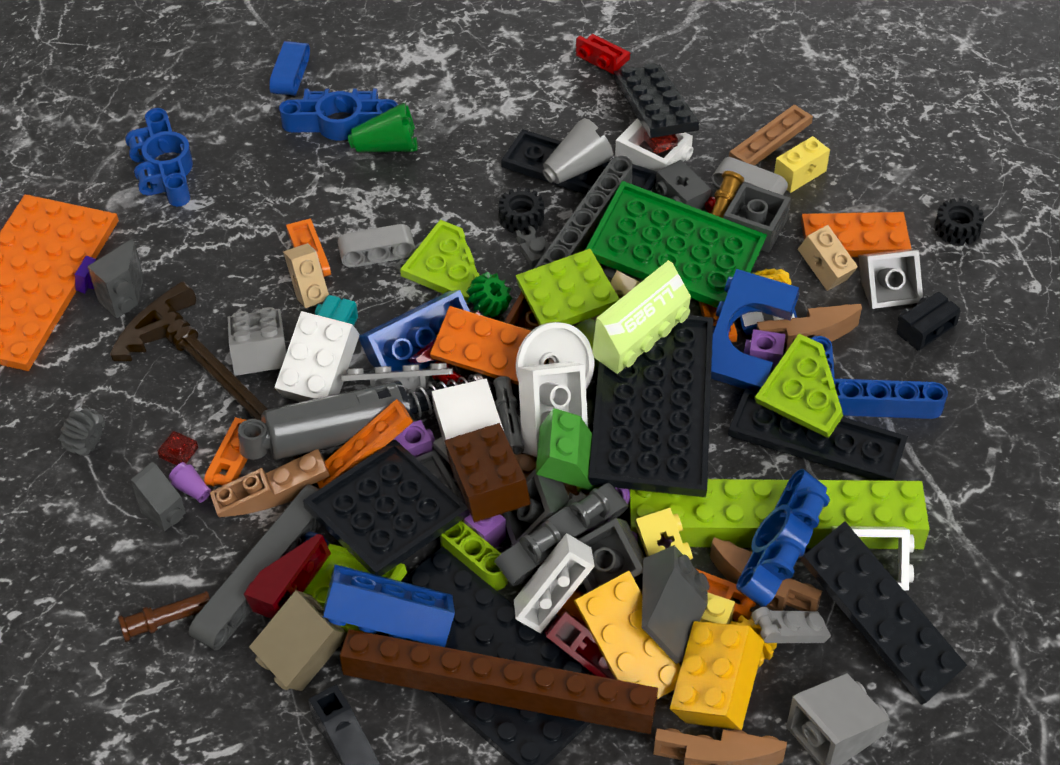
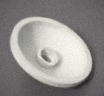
(559, 344)

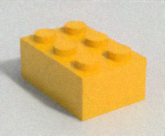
(717, 675)

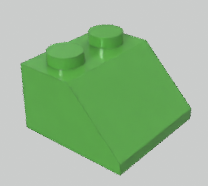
(564, 449)

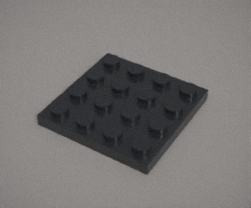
(386, 508)

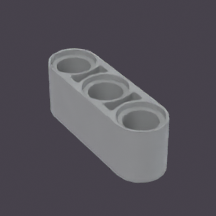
(752, 175)
(376, 245)

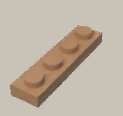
(772, 136)

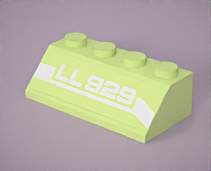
(641, 318)

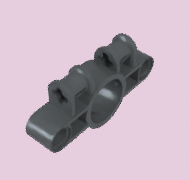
(576, 520)

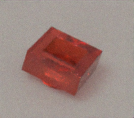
(661, 143)
(177, 448)

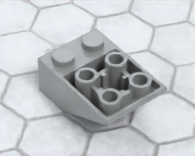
(256, 341)

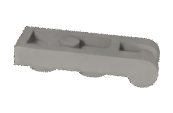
(791, 626)

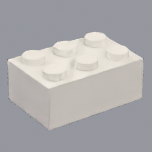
(316, 358)
(547, 388)

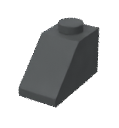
(157, 497)

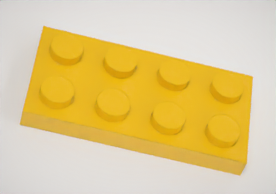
(615, 623)

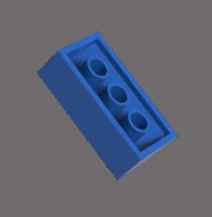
(410, 332)
(388, 607)

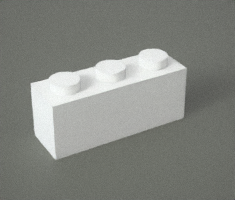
(553, 583)

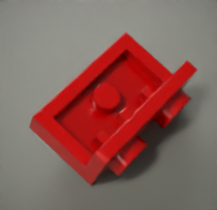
(601, 53)

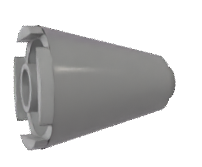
(577, 153)

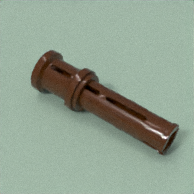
(150, 619)

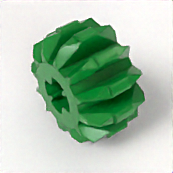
(489, 295)

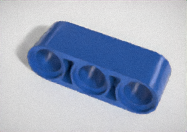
(289, 68)

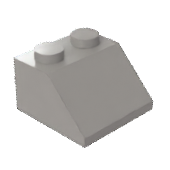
(891, 278)

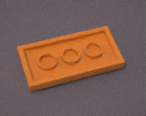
(862, 231)
(479, 344)

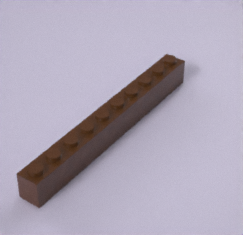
(499, 681)

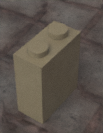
(297, 642)

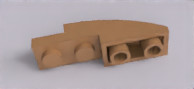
(820, 321)
(266, 490)
(731, 562)
(733, 749)

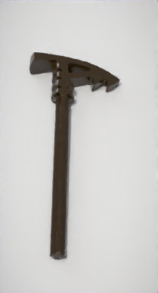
(163, 321)

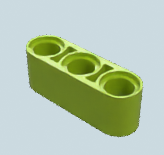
(469, 542)

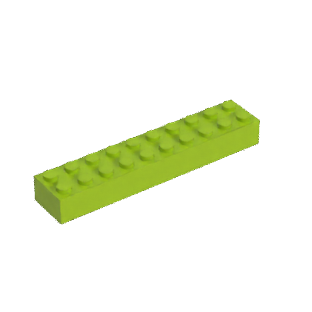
(739, 506)

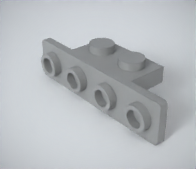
(410, 376)

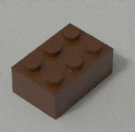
(487, 472)

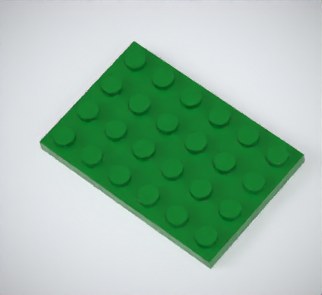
(649, 229)

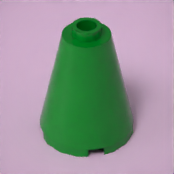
(386, 132)

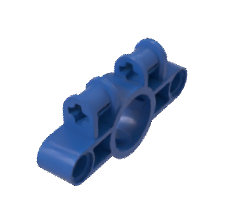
(313, 111)
(166, 175)
(783, 537)

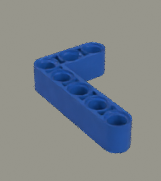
(886, 397)

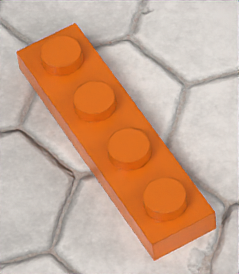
(368, 440)

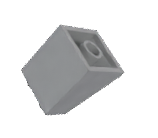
(836, 720)

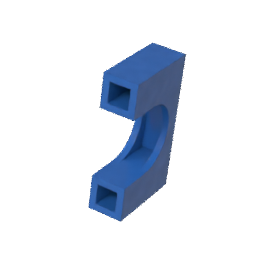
(744, 295)

